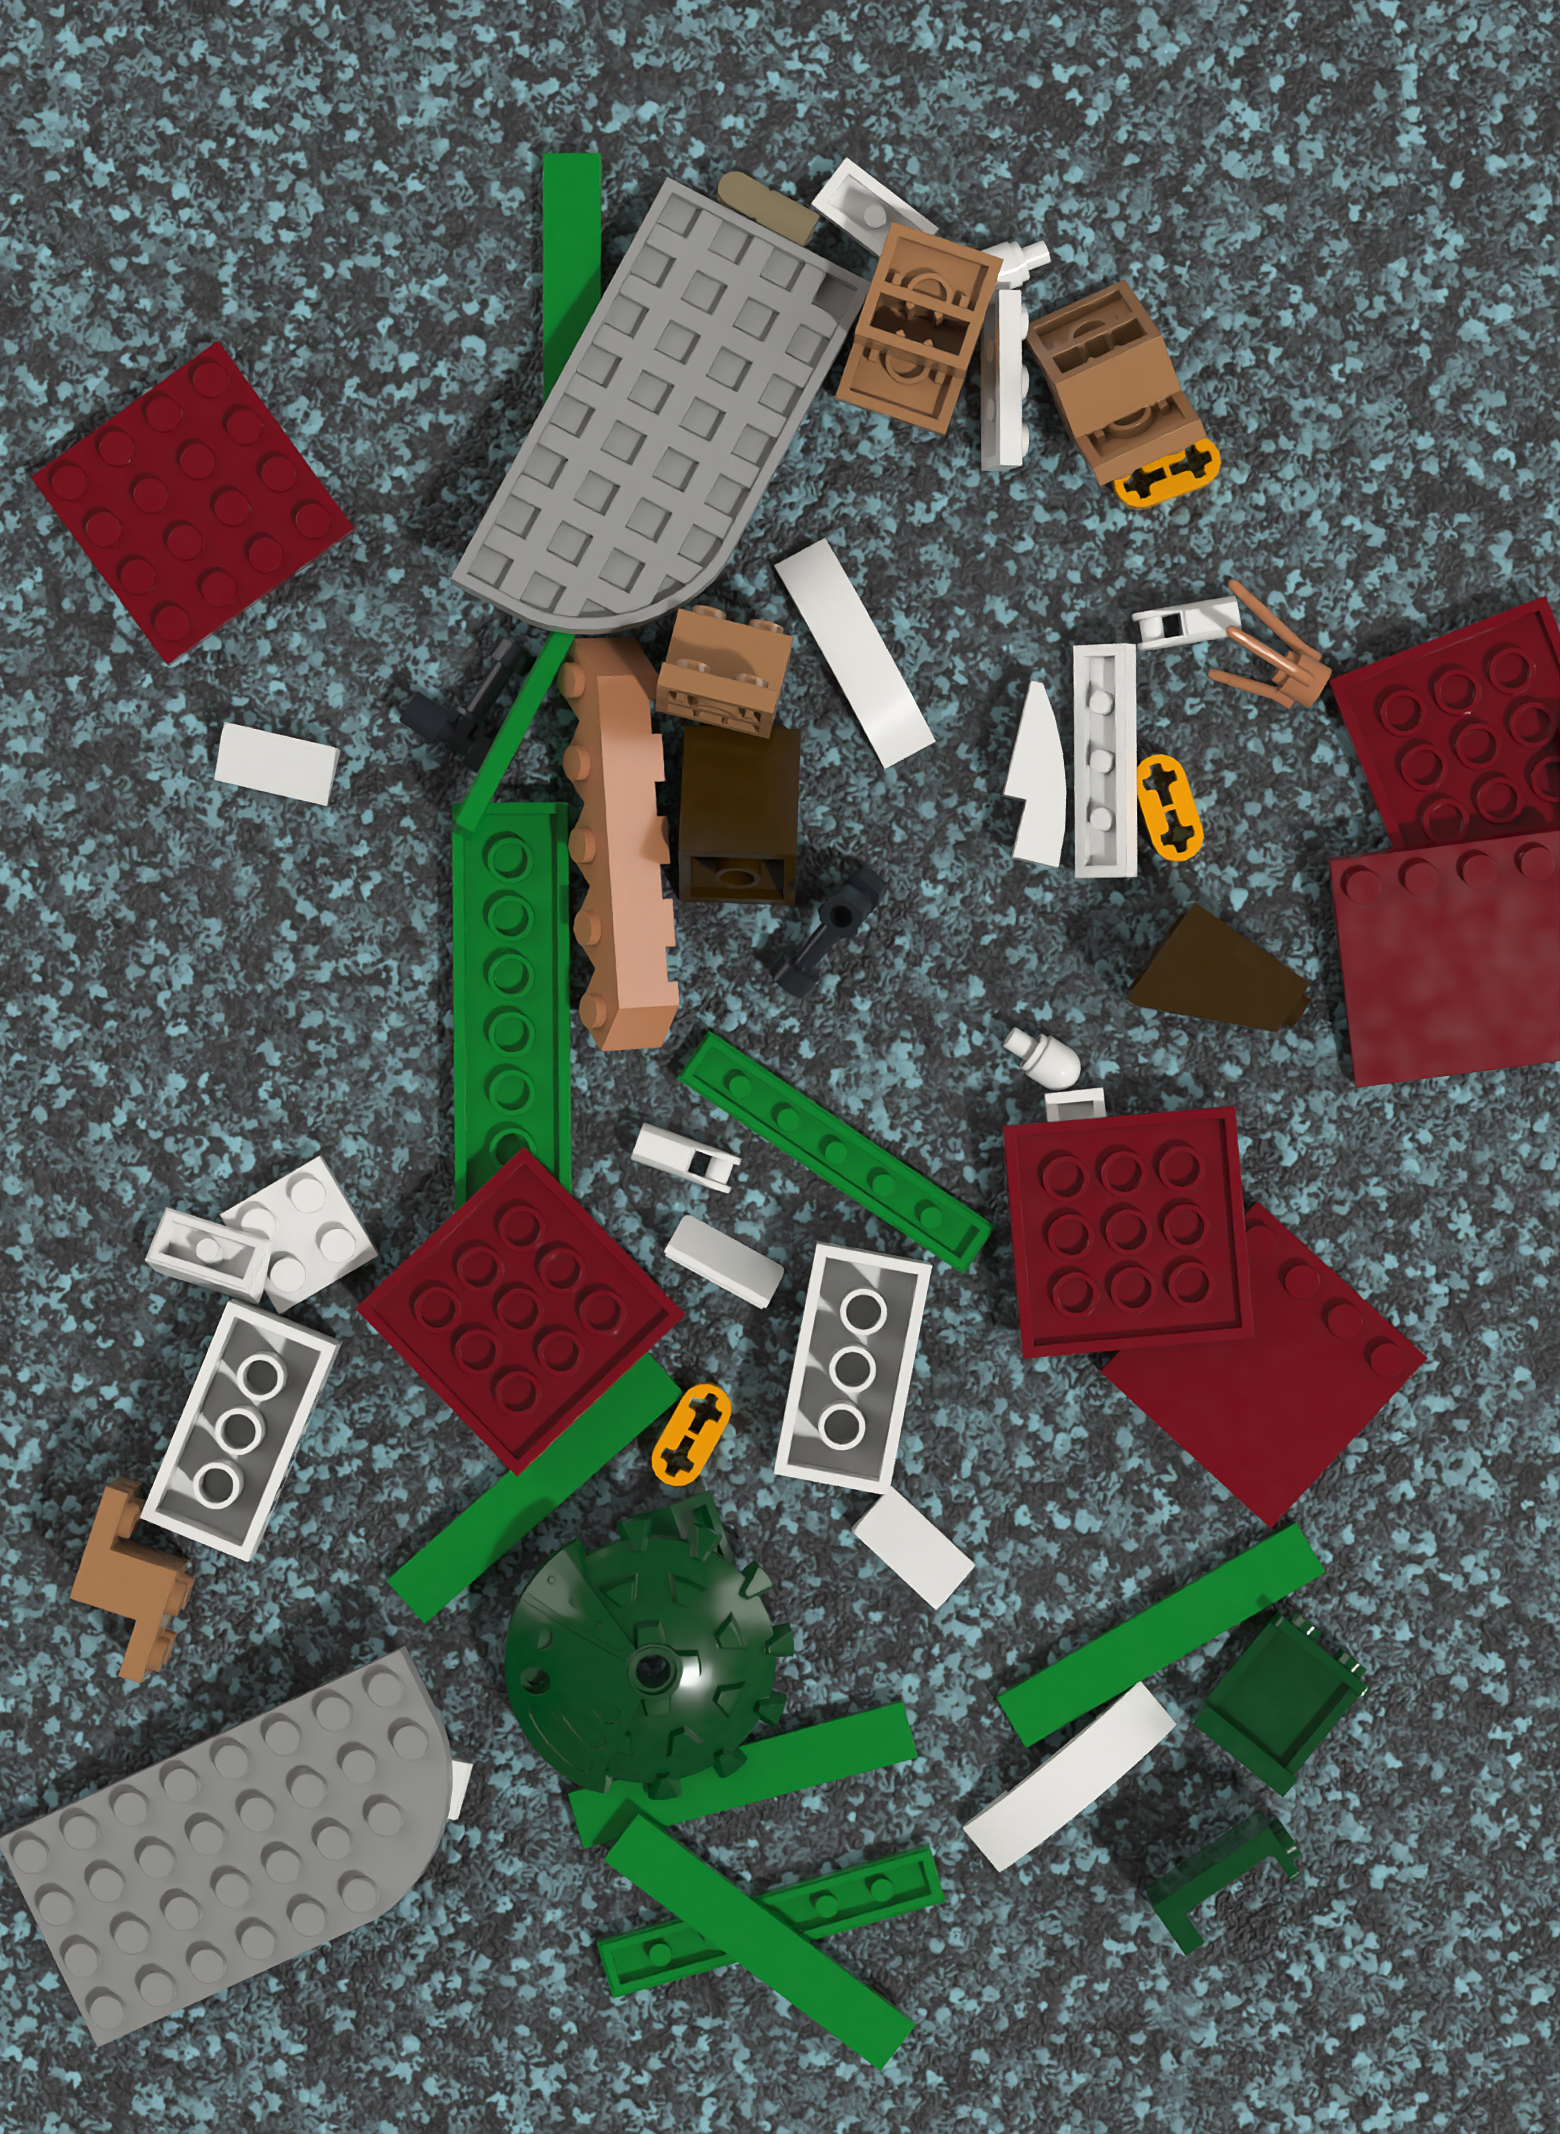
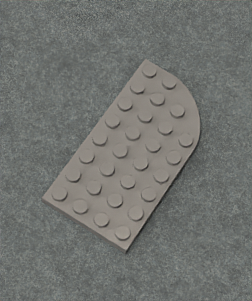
(663, 422)
(240, 1847)

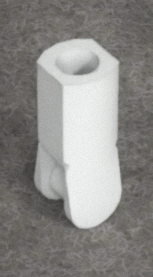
(1197, 622)
(675, 1153)

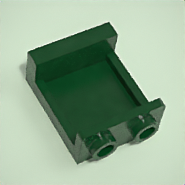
(1280, 1699)
(1214, 1868)

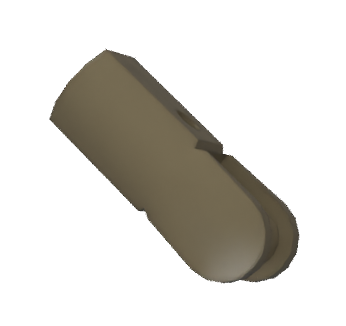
(767, 207)

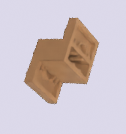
(918, 329)
(1113, 382)
(724, 671)
(133, 1579)

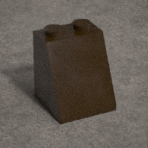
(739, 816)
(1218, 977)

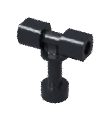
(465, 726)
(839, 918)

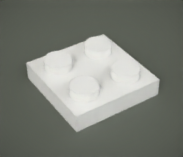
(311, 1232)

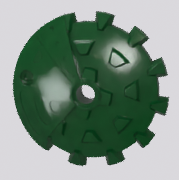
(604, 1610)

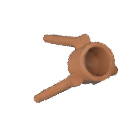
(1298, 676)

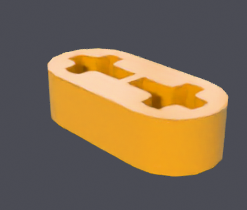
(1171, 486)
(1181, 803)
(679, 1427)

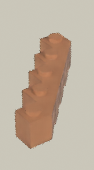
(619, 843)

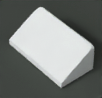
(276, 764)
(210, 1255)
(724, 1261)
(913, 1547)

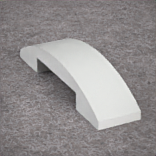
(855, 653)
(1070, 1777)

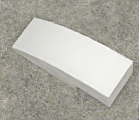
(1039, 781)

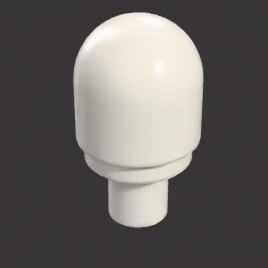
(1017, 262)
(1045, 1059)

